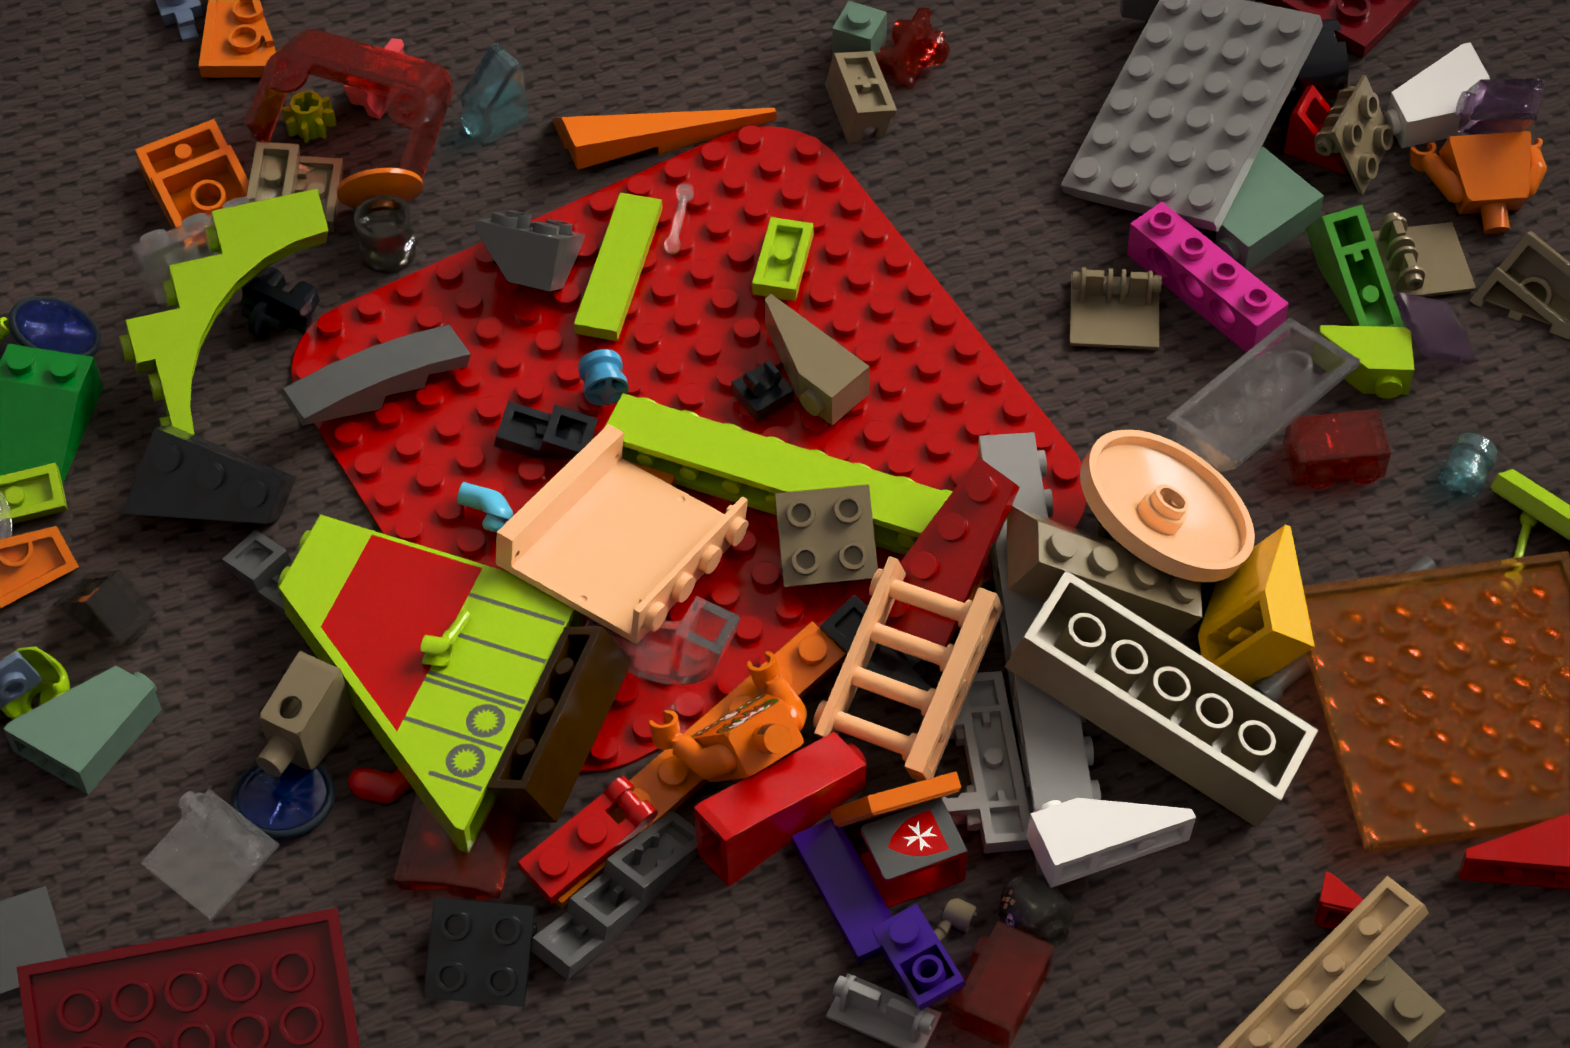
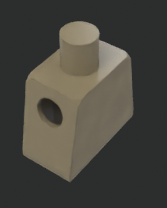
(304, 715)

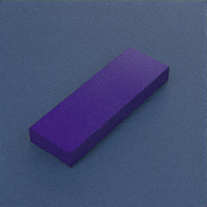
(843, 885)

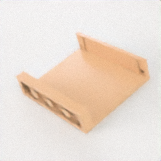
(616, 539)

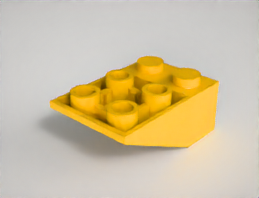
(1259, 613)

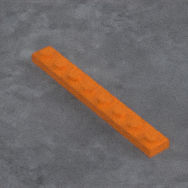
(670, 782)

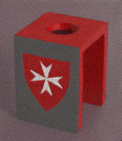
(914, 853)

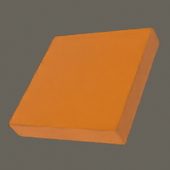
(895, 799)

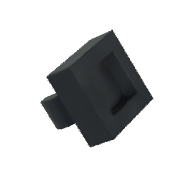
(762, 391)

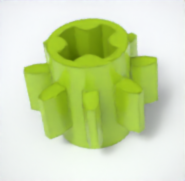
(308, 115)

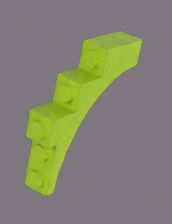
(247, 242)

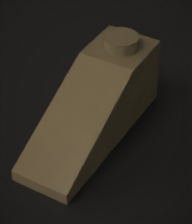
(820, 369)

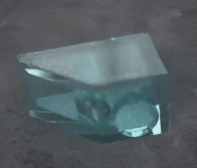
(494, 97)

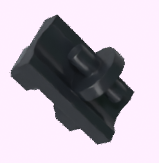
(273, 308)

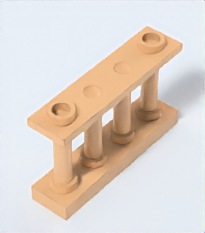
(937, 705)

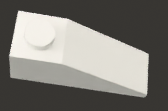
(1098, 834)

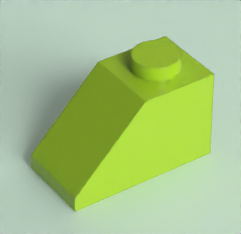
(1383, 354)

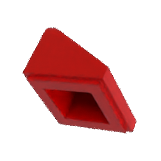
(1334, 902)

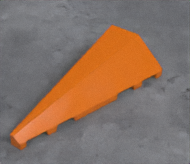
(609, 137)

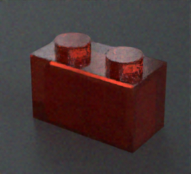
(1337, 448)
(1001, 984)

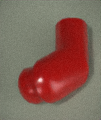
(378, 785)

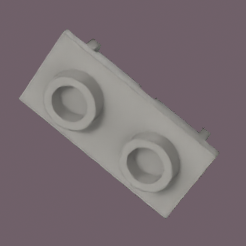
(881, 1013)

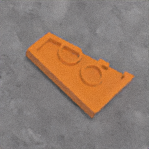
(235, 40)

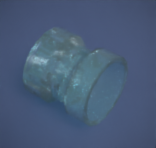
(1468, 463)

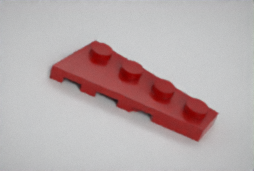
(953, 549)

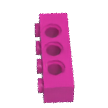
(1205, 277)

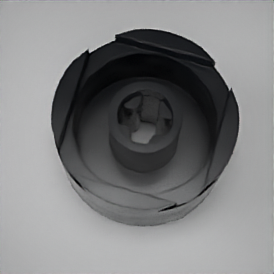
(1324, 67)

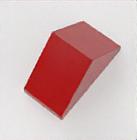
(1304, 125)

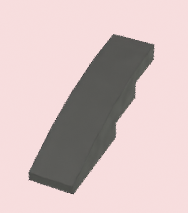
(367, 377)
(618, 895)

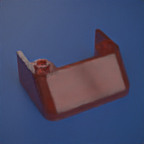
(414, 87)

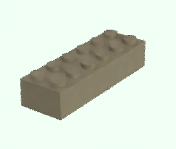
(1162, 699)

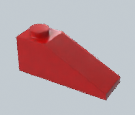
(1525, 857)

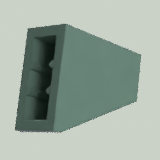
(1267, 211)
(86, 727)

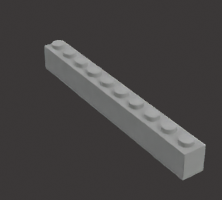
(1047, 732)

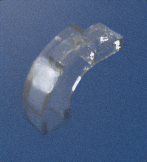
(684, 649)

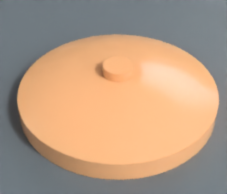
(1167, 505)

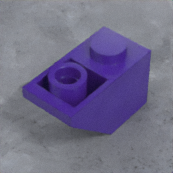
(917, 958)

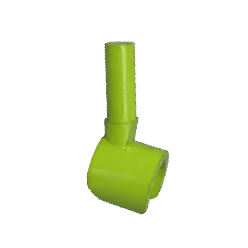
(440, 649)

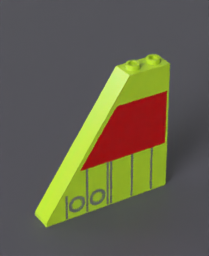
(365, 609)

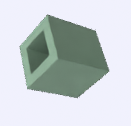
(859, 29)

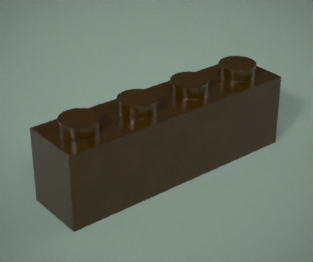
(559, 724)

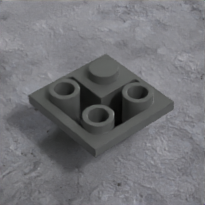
(529, 251)

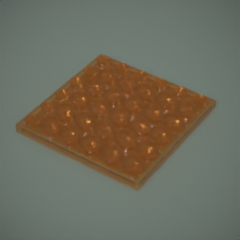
(1448, 697)

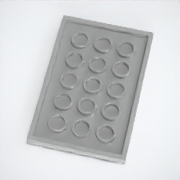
(1192, 107)

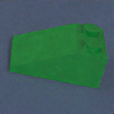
(44, 406)

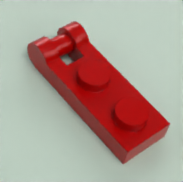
(586, 840)

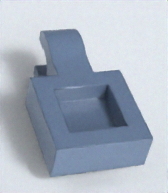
(183, 14)

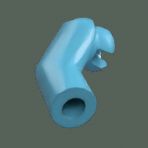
(486, 500)

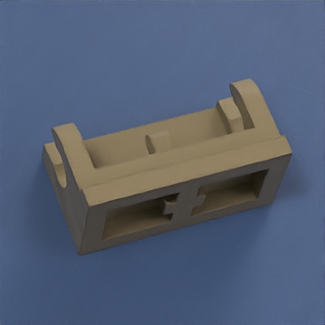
(859, 94)

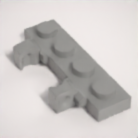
(997, 793)

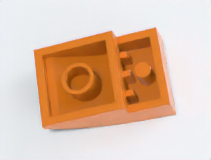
(192, 172)

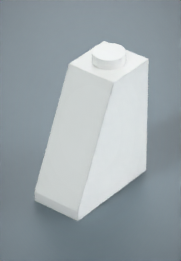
(1426, 104)

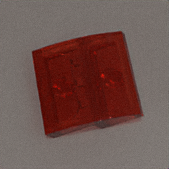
(434, 861)

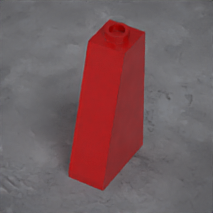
(762, 812)

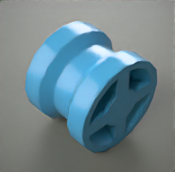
(602, 377)

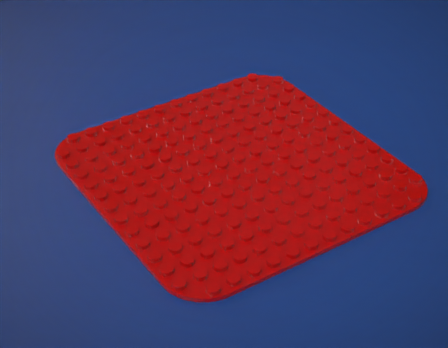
(682, 346)

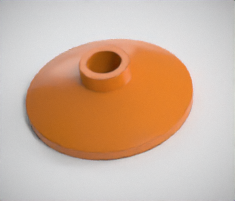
(379, 181)

